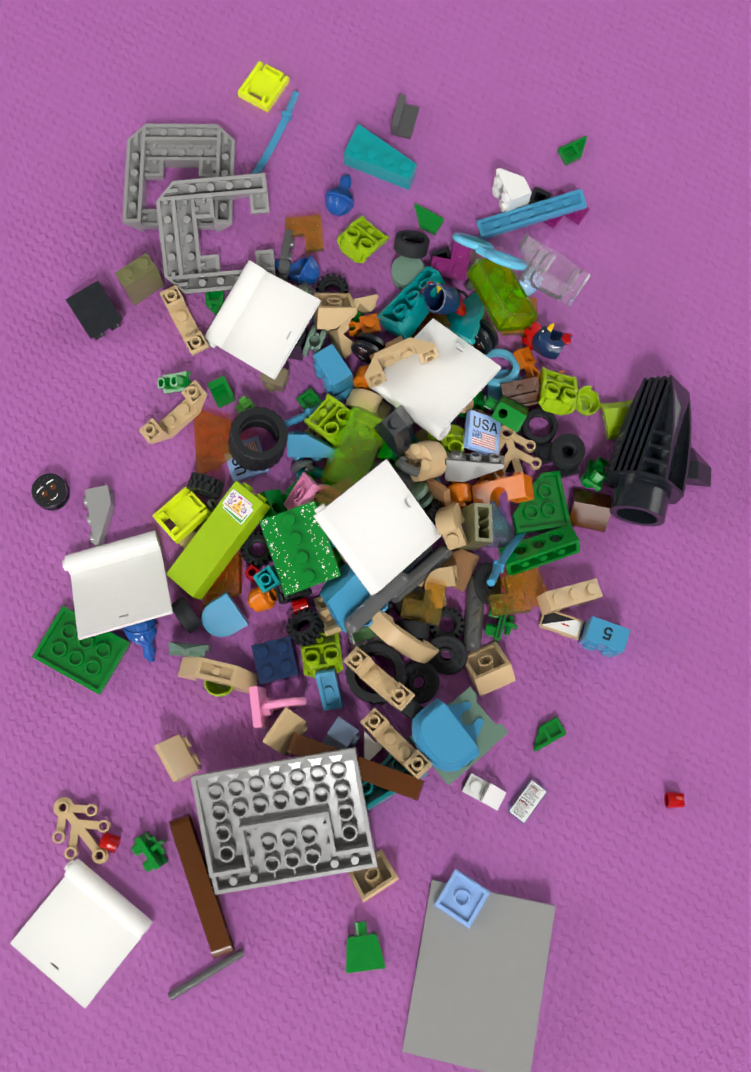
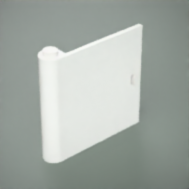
(261, 320)
(441, 388)
(377, 527)
(118, 584)
(81, 932)

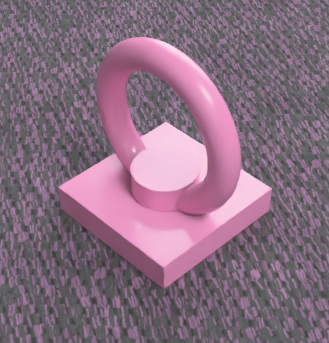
(303, 491)
(263, 707)

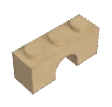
(568, 596)

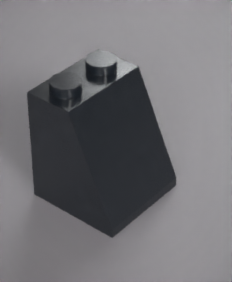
(94, 310)

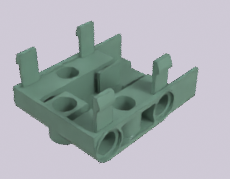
(487, 737)

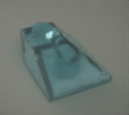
(501, 528)

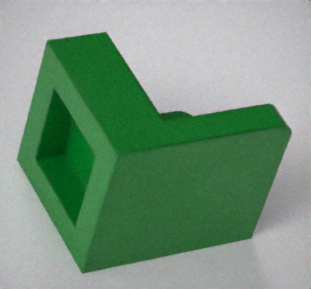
(221, 392)

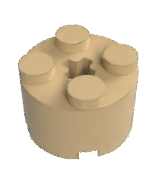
(429, 457)

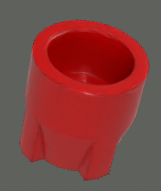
(251, 567)
(300, 604)
(674, 799)
(110, 842)

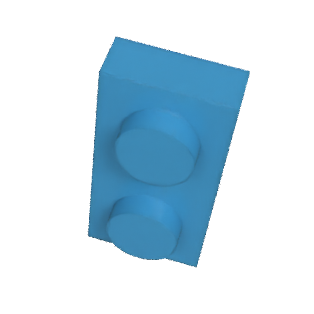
(329, 689)

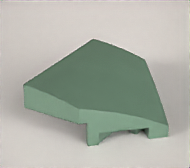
(189, 649)

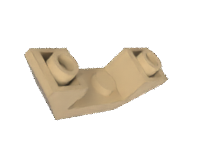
(183, 320)
(340, 341)
(387, 357)
(178, 418)
(218, 672)
(378, 680)
(395, 744)

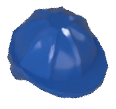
(340, 200)
(303, 271)
(143, 635)

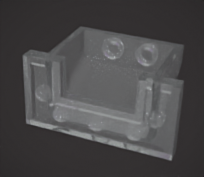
(551, 271)

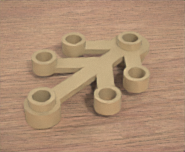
(514, 454)
(79, 827)

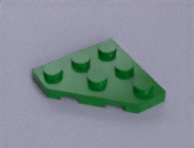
(546, 510)

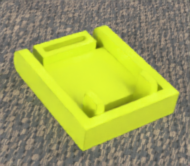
(265, 84)
(185, 512)

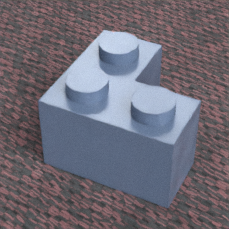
(341, 735)

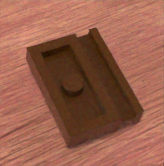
(523, 391)

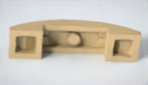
(401, 640)

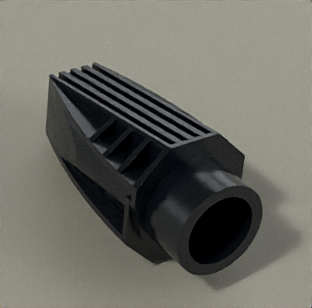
(651, 453)

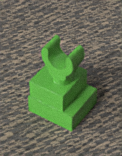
(244, 404)

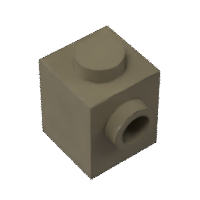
(278, 384)

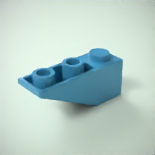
(307, 445)

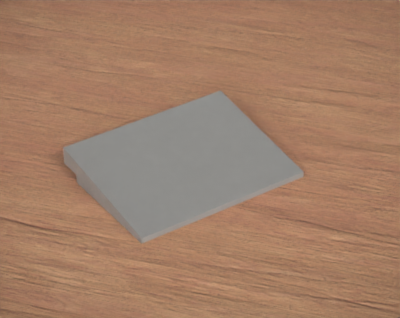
(284, 821)
(480, 984)

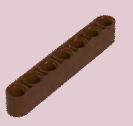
(369, 770)
(201, 886)

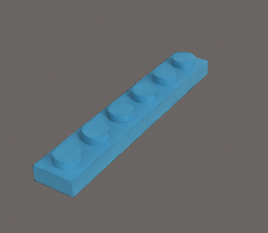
(531, 214)

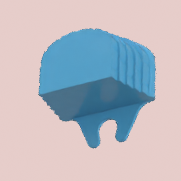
(344, 596)
(444, 737)

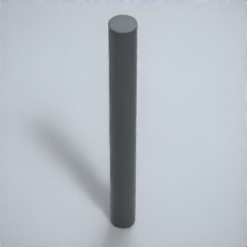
(206, 974)

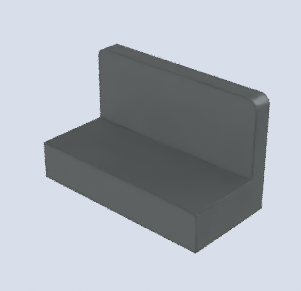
(404, 118)

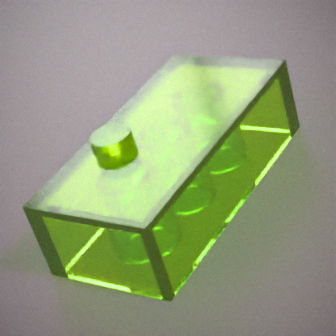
(501, 295)
(353, 448)

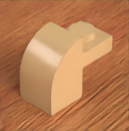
(368, 402)
(448, 525)
(444, 576)

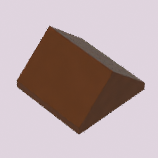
(590, 510)

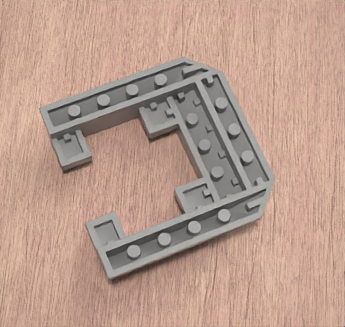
(175, 146)
(178, 217)

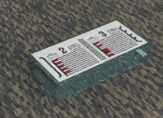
(527, 801)

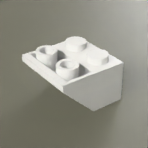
(510, 190)

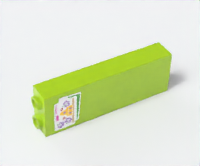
(218, 540)

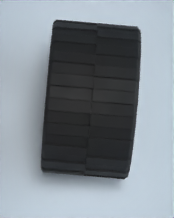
(263, 419)
(376, 649)

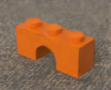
(518, 489)

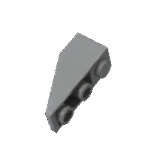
(468, 466)
(101, 509)

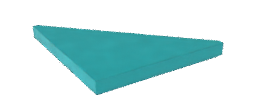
(468, 325)

